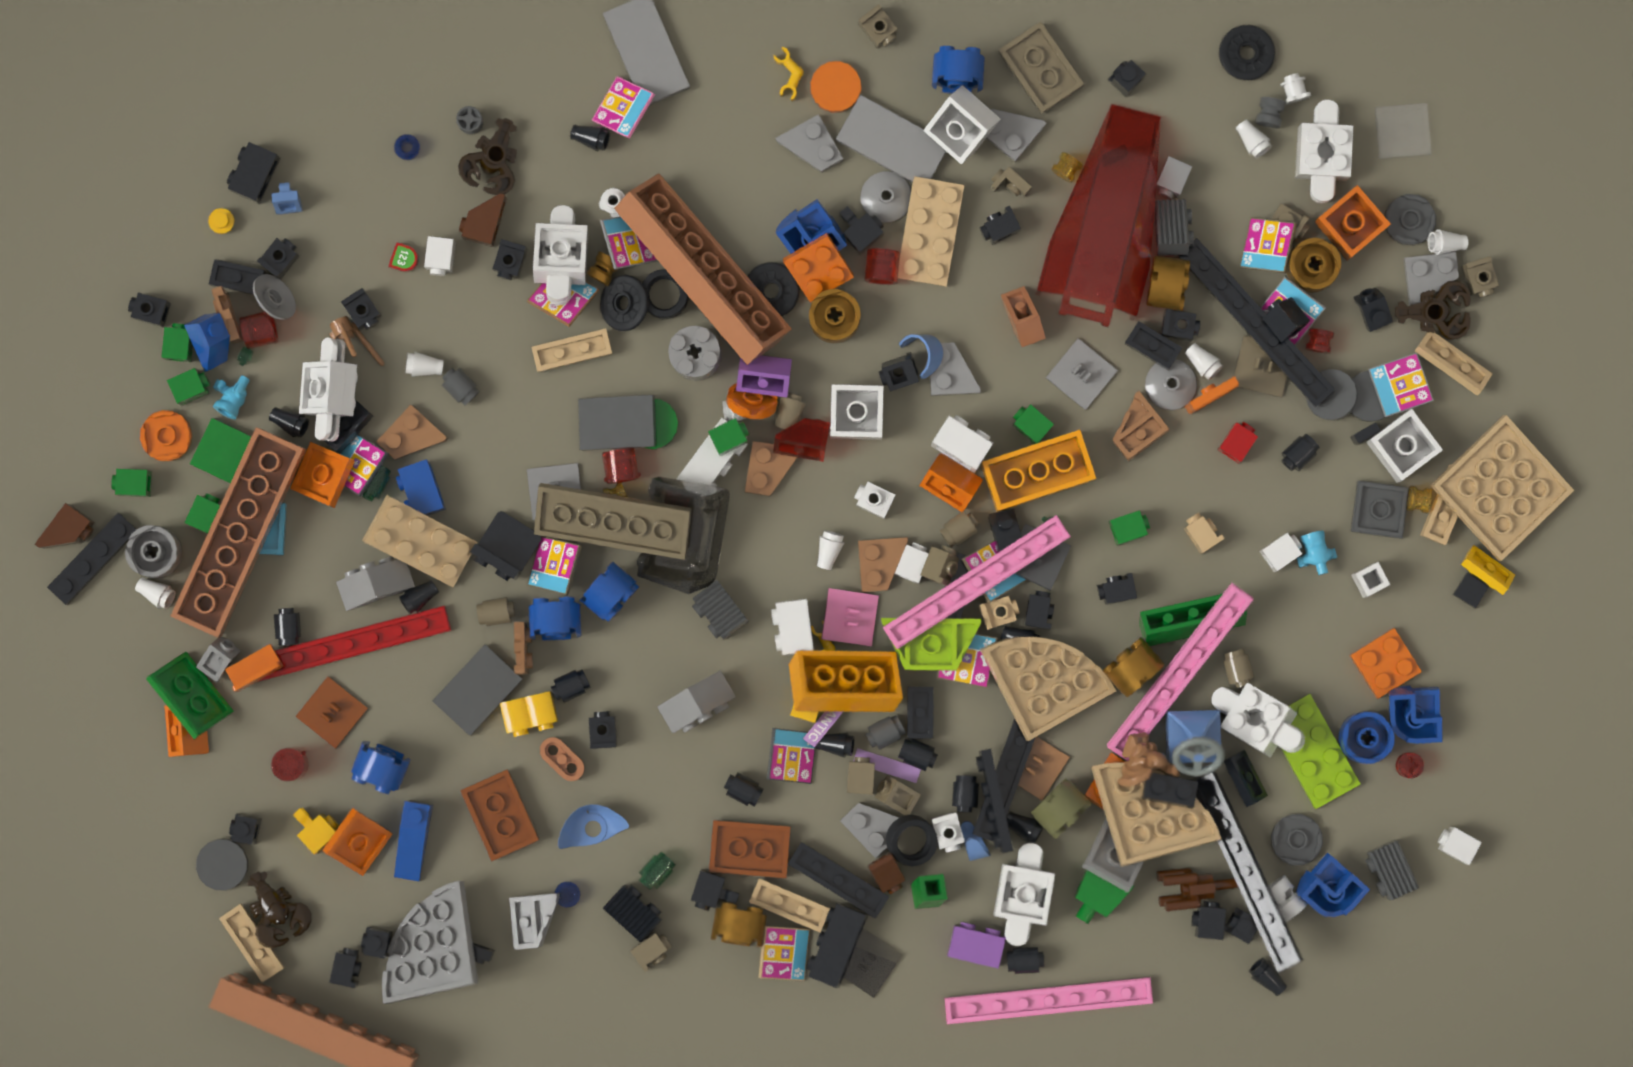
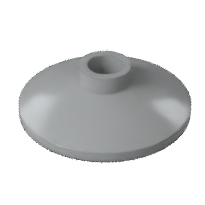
(886, 210)
(274, 297)
(1167, 397)

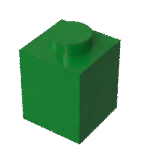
(176, 344)
(189, 386)
(1032, 423)
(729, 436)
(132, 482)
(203, 512)
(1129, 527)
(929, 891)

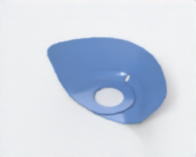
(574, 832)

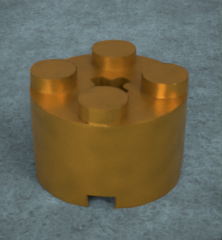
(1319, 252)
(1168, 283)
(843, 304)
(1133, 667)
(738, 926)

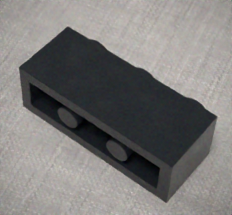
(836, 945)

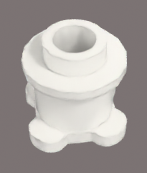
(1295, 88)
(606, 197)

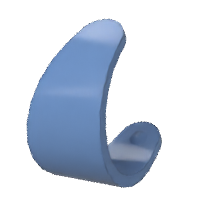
(934, 350)
(974, 844)

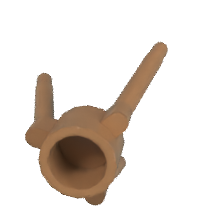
(344, 330)

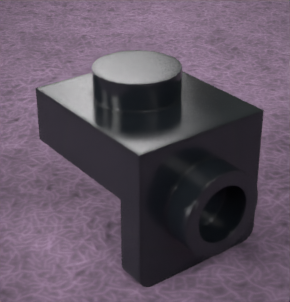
(1373, 309)

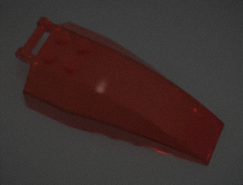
(1107, 224)

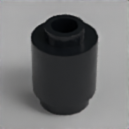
(1300, 453)
(287, 626)
(570, 685)
(918, 754)
(743, 789)
(965, 793)
(1025, 960)

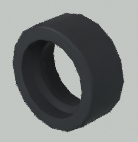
(664, 313)
(925, 853)

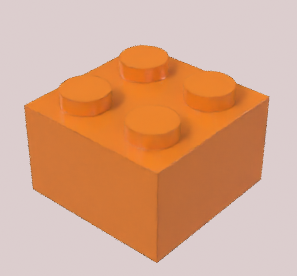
(1352, 222)

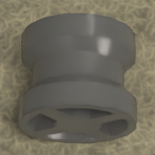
(466, 117)

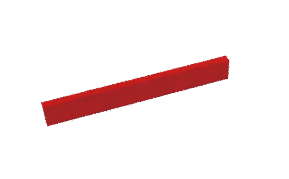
(362, 641)

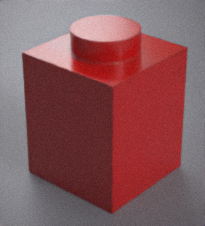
(1238, 442)

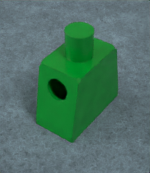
(1097, 896)

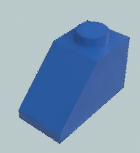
(209, 339)

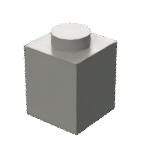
(1172, 178)

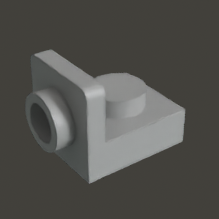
(218, 658)

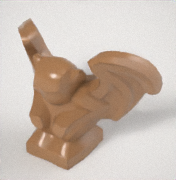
(1142, 757)

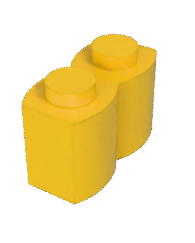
(529, 713)

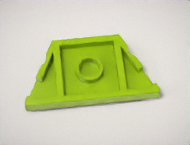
(939, 646)

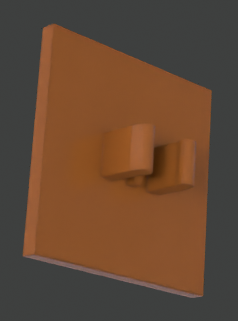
(331, 712)

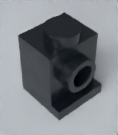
(1127, 77)
(1000, 226)
(514, 250)
(279, 267)
(357, 299)
(157, 313)
(1171, 330)
(896, 381)
(1117, 589)
(1039, 610)
(602, 741)
(245, 829)
(1241, 925)
(376, 942)
(346, 968)

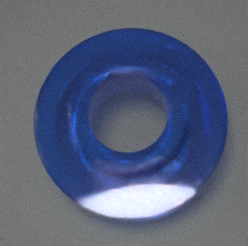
(401, 141)

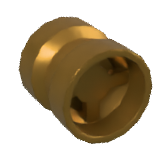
(602, 261)

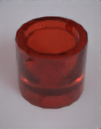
(882, 266)
(258, 330)
(620, 466)
(290, 764)

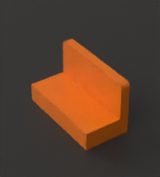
(951, 482)
(254, 668)
(180, 741)

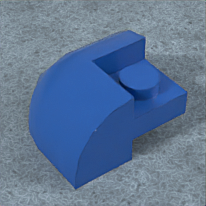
(807, 225)
(1416, 714)
(1331, 888)

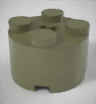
(1060, 808)

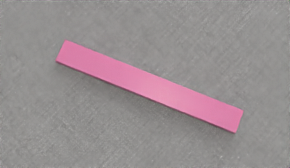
(976, 582)
(1183, 666)
(1048, 1000)

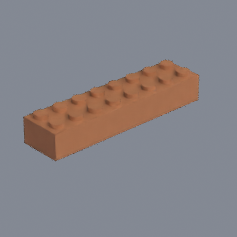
(702, 268)
(238, 532)
(307, 1026)

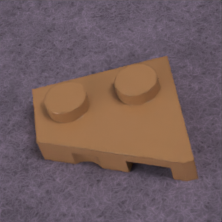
(223, 306)
(1139, 428)
(410, 434)
(766, 469)
(879, 562)
(524, 660)

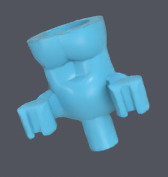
(232, 397)
(1316, 552)

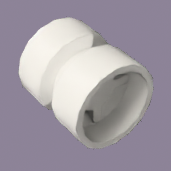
(1288, 901)

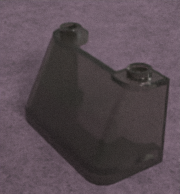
(705, 535)

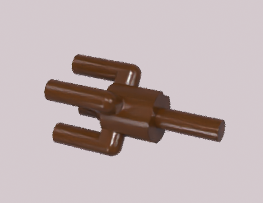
(1193, 888)

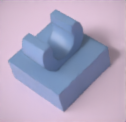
(286, 200)

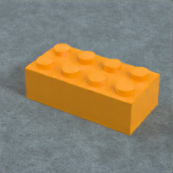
(1038, 470)
(845, 681)

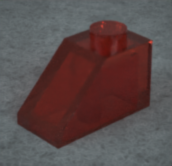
(803, 440)

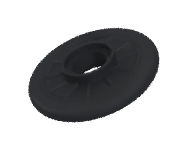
(1247, 68)
(781, 276)
(637, 307)

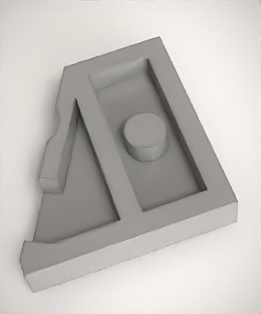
(1014, 133)
(812, 143)
(1429, 273)
(953, 374)
(869, 827)
(532, 919)

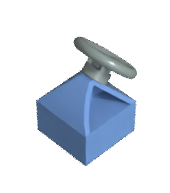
(1194, 739)

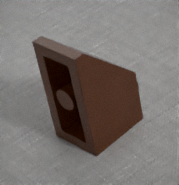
(484, 221)
(66, 528)
(887, 873)

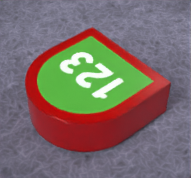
(403, 258)

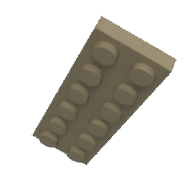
(612, 521)

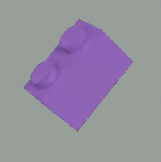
(765, 376)
(976, 945)

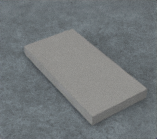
(646, 48)
(890, 141)

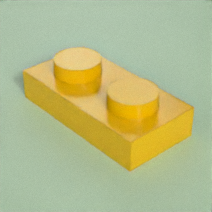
(1488, 569)

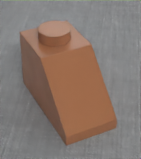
(1023, 316)

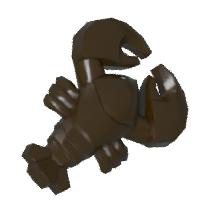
(492, 159)
(1437, 310)
(275, 911)

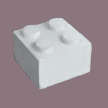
(961, 124)
(856, 412)
(962, 443)
(1404, 445)
(793, 627)

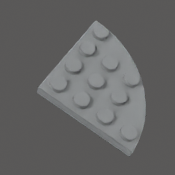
(431, 948)

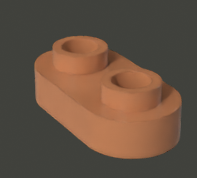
(562, 759)

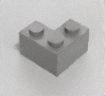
(374, 582)
(697, 703)

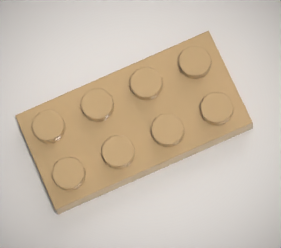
(930, 231)
(419, 541)

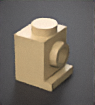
(1202, 532)
(989, 615)

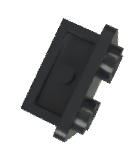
(506, 546)

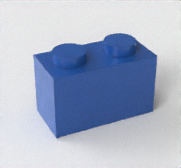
(420, 487)

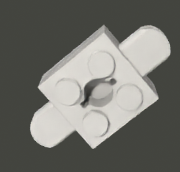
(1324, 151)
(560, 254)
(328, 389)
(1258, 719)
(1024, 894)

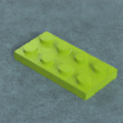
(1320, 762)

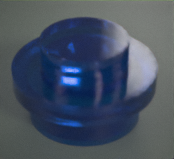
(569, 894)

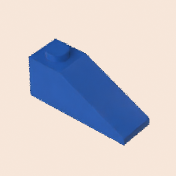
(412, 840)

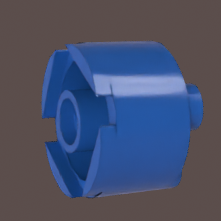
(958, 68)
(608, 591)
(555, 619)
(1374, 750)
(380, 767)

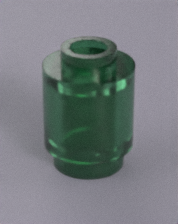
(377, 484)
(656, 871)

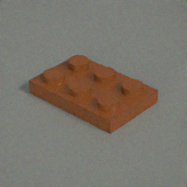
(499, 815)
(749, 849)

